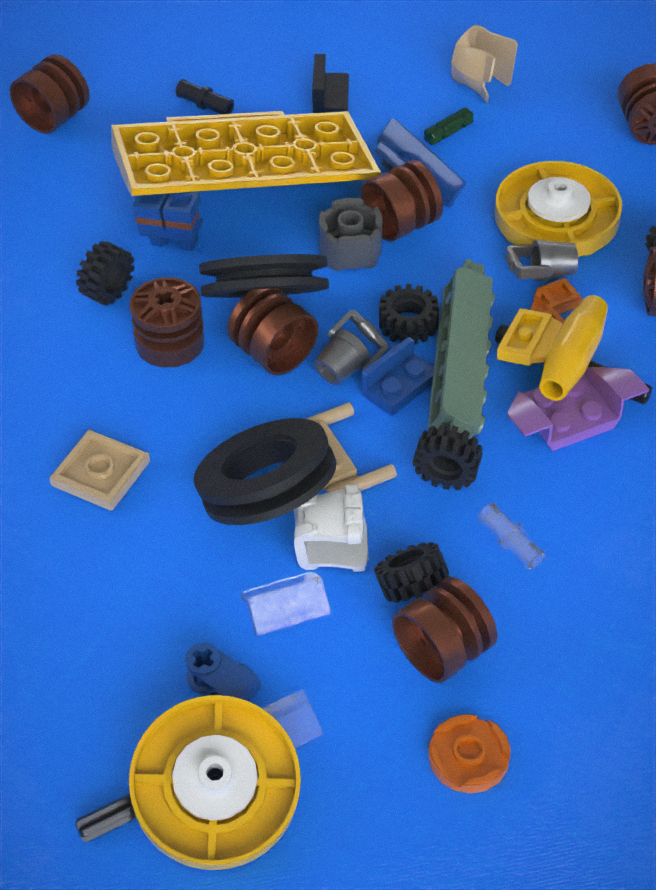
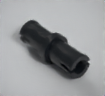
(204, 97)

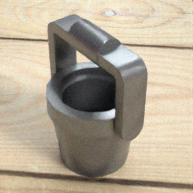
(547, 260)
(346, 352)

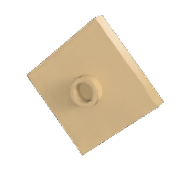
(100, 470)

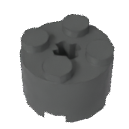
(350, 234)

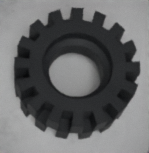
(105, 273)
(408, 301)
(442, 443)
(411, 572)

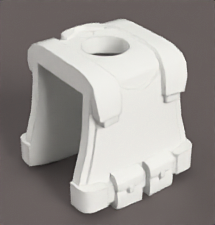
(332, 531)

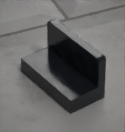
(328, 89)

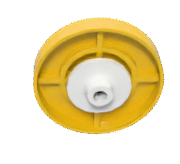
(559, 205)
(209, 820)

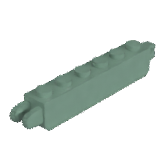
(462, 351)

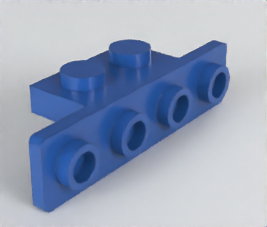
(399, 146)

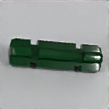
(448, 126)

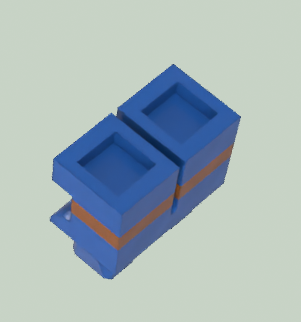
(169, 217)

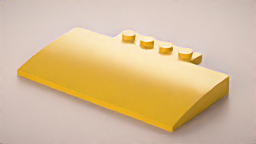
(240, 152)

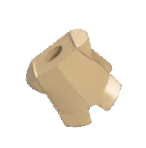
(483, 55)

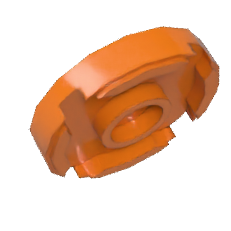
(469, 753)

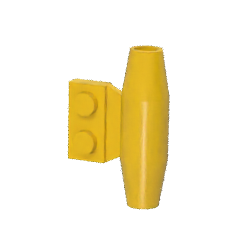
(562, 346)

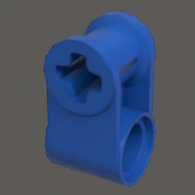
(218, 674)

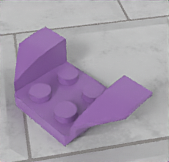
(586, 410)

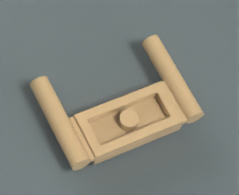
(345, 469)

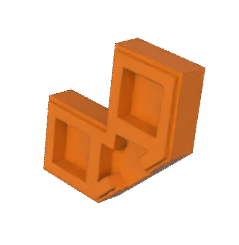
(556, 298)

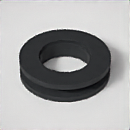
(283, 271)
(243, 501)

